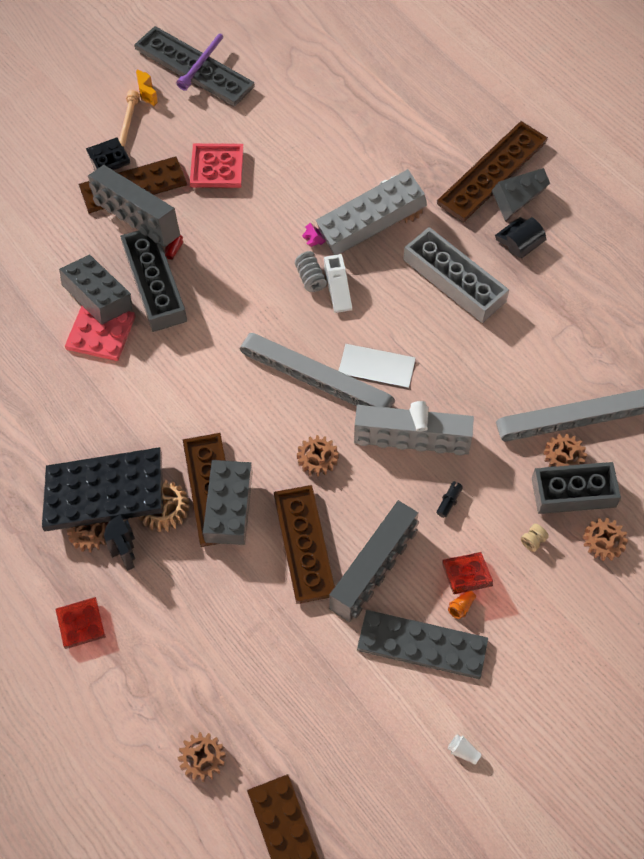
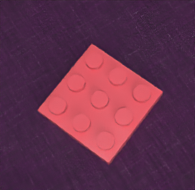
(216, 165)
(99, 340)

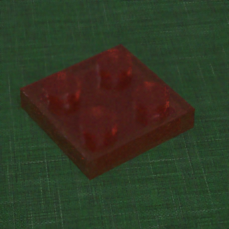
(467, 573)
(80, 623)

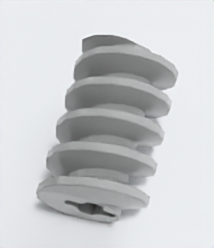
(310, 272)

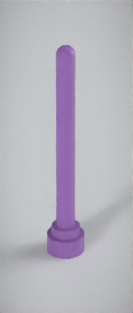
(185, 81)

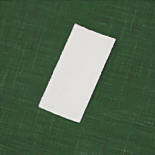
(377, 365)

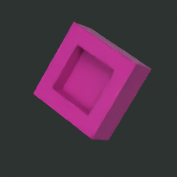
(314, 234)

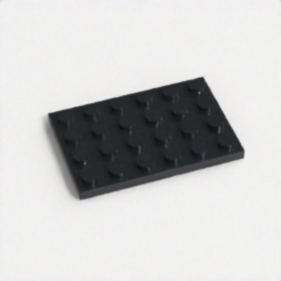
(103, 489)

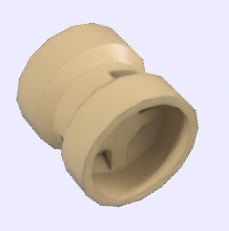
(534, 537)

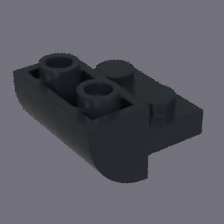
(108, 153)
(522, 236)
(119, 540)

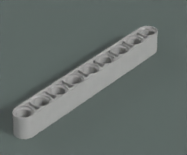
(314, 373)
(571, 415)

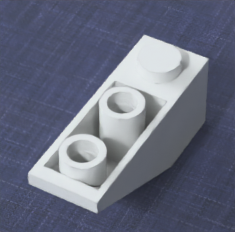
(337, 283)

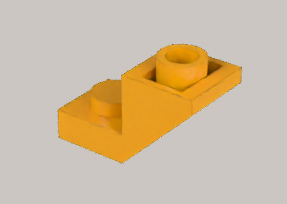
(146, 89)

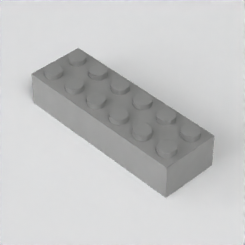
(371, 212)
(455, 274)
(397, 429)

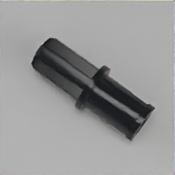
(449, 499)

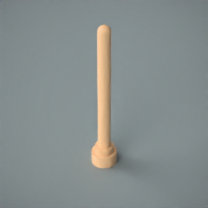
(132, 99)

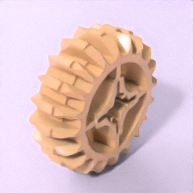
(178, 504)

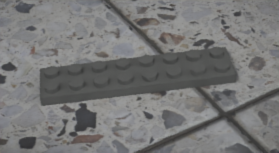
(181, 57)

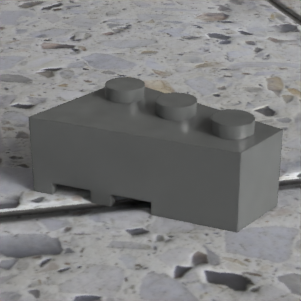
(519, 190)

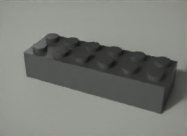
(134, 205)
(154, 281)
(373, 561)

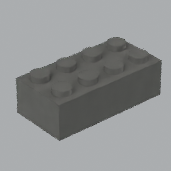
(95, 289)
(575, 487)
(228, 502)

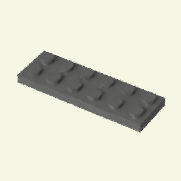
(423, 644)

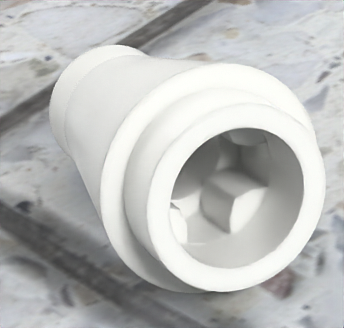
(419, 414)
(464, 749)

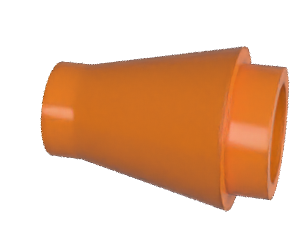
(460, 606)

